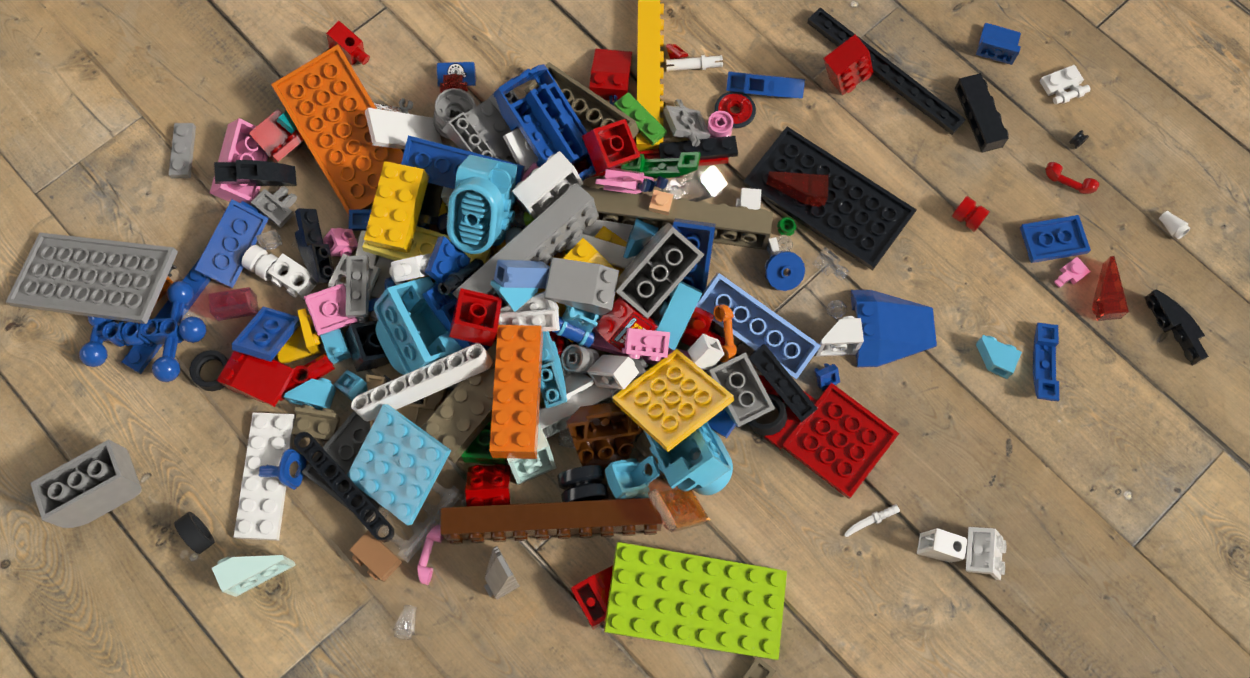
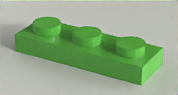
(646, 123)

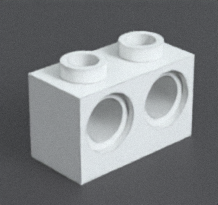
(292, 277)

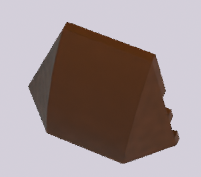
(602, 434)

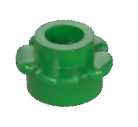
(786, 222)

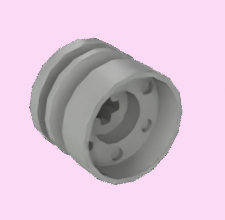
(449, 105)

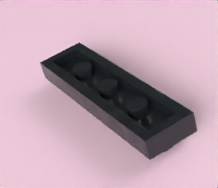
(709, 148)
(782, 382)

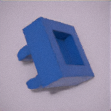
(827, 375)

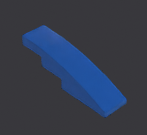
(444, 309)

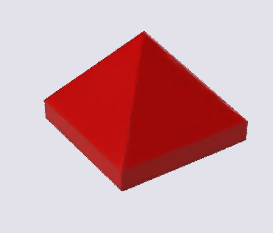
(676, 52)

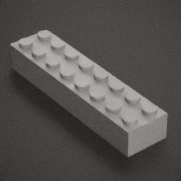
(541, 238)

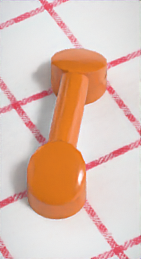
(725, 314)

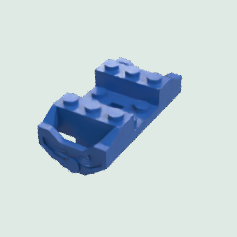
(545, 119)

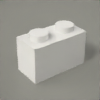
(613, 371)

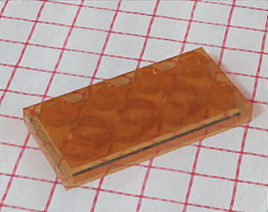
(678, 508)

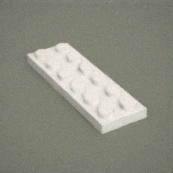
(263, 497)

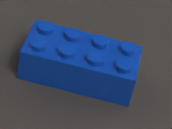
(702, 236)

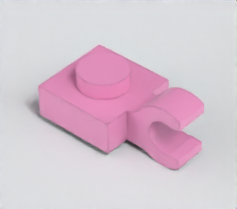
(1072, 272)

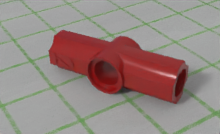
(315, 369)

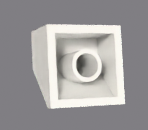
(843, 338)

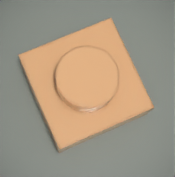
(661, 202)

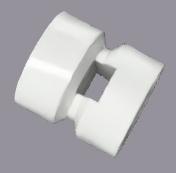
(258, 261)

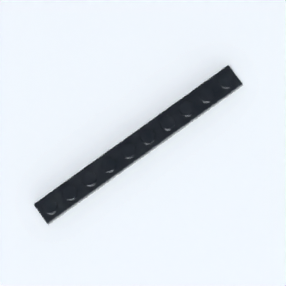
(891, 75)

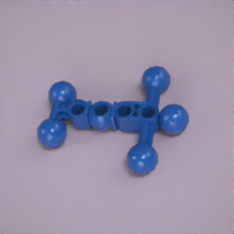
(158, 331)

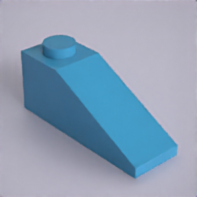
(639, 237)

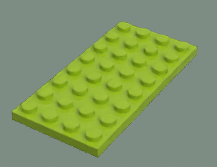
(696, 601)

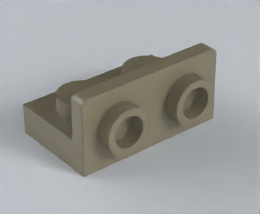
(318, 423)

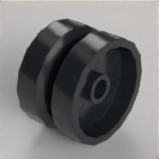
(583, 484)

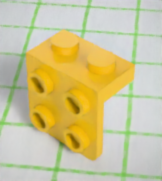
(303, 341)

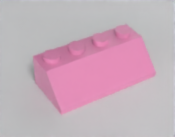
(238, 146)

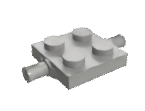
(686, 122)

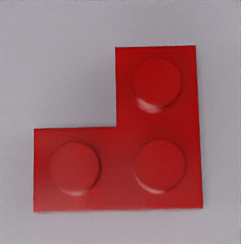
(698, 325)

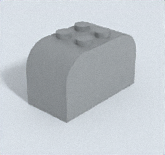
(657, 270)
(87, 486)

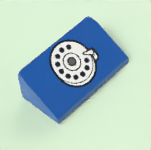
(466, 69)

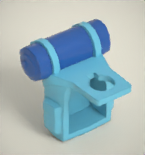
(578, 326)

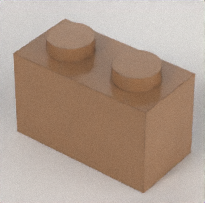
(375, 556)

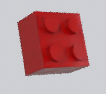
(611, 146)

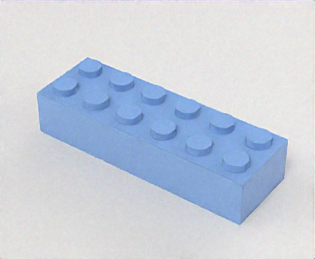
(759, 325)

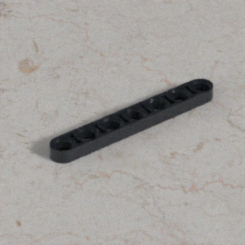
(352, 491)

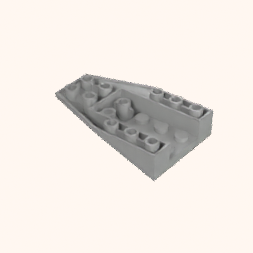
(483, 130)

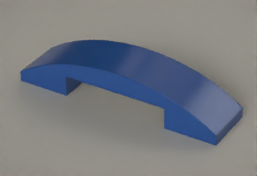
(1044, 362)

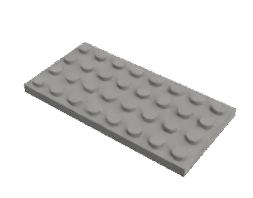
(92, 277)

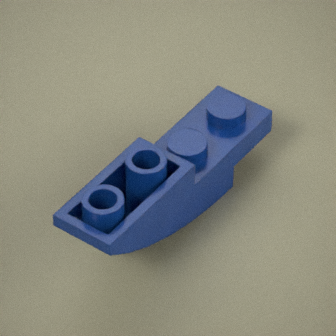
(765, 85)

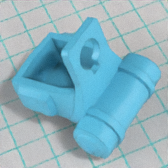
(628, 478)

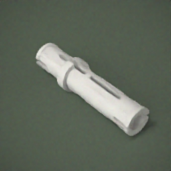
(694, 63)

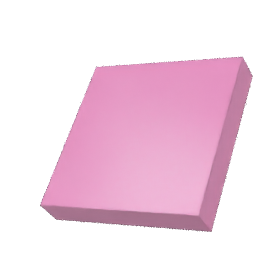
(329, 309)

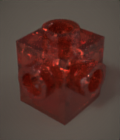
(453, 81)

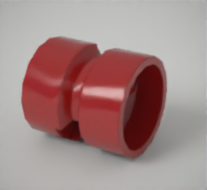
(970, 213)

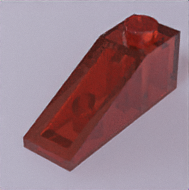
(803, 187)
(1109, 298)

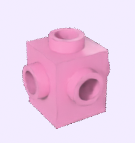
(340, 241)

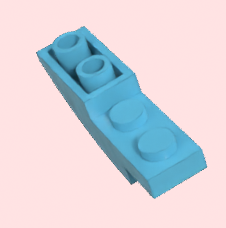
(552, 377)

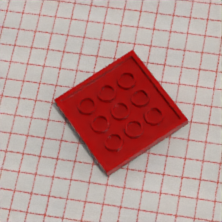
(840, 441)

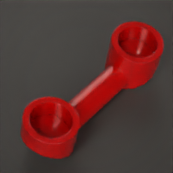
(1053, 171)

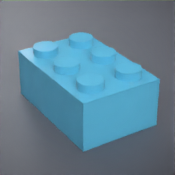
(677, 311)

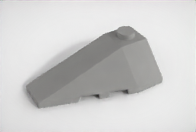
(499, 576)

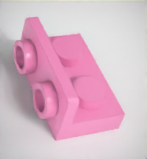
(646, 343)

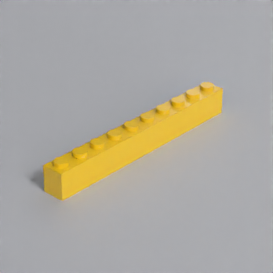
(648, 64)

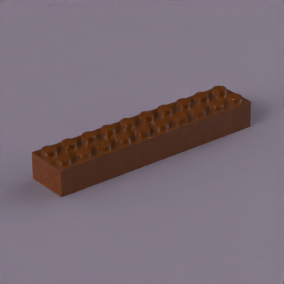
(549, 519)

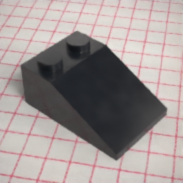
(365, 346)

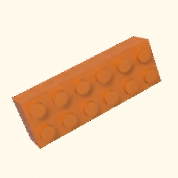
(516, 392)

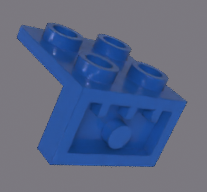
(999, 44)

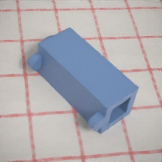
(521, 274)

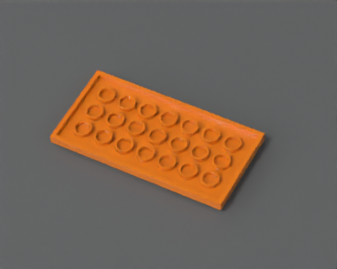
(329, 112)

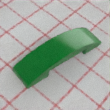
(665, 167)

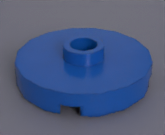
(778, 263)

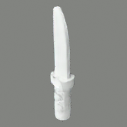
(876, 517)

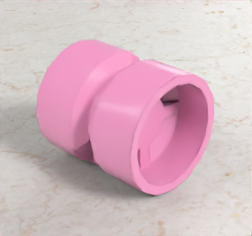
(720, 124)

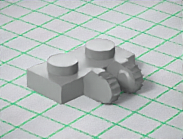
(272, 208)

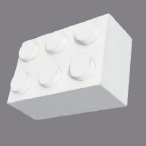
(546, 184)

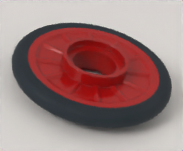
(741, 100)

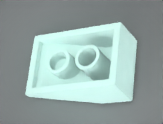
(530, 468)
(241, 574)

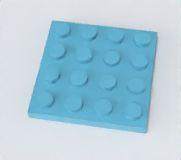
(398, 464)

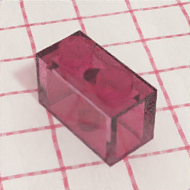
(233, 304)

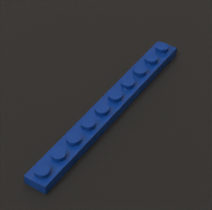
(141, 355)

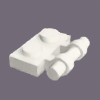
(1064, 79)

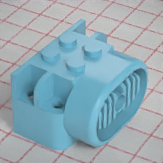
(481, 204)
(411, 330)
(696, 462)

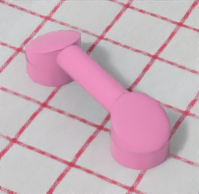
(424, 572)

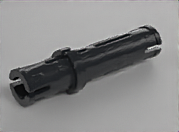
(458, 278)

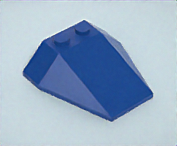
(891, 327)

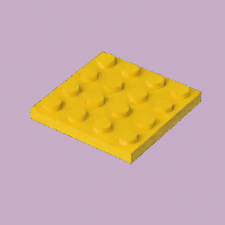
(672, 399)

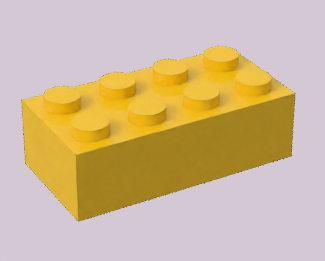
(396, 207)

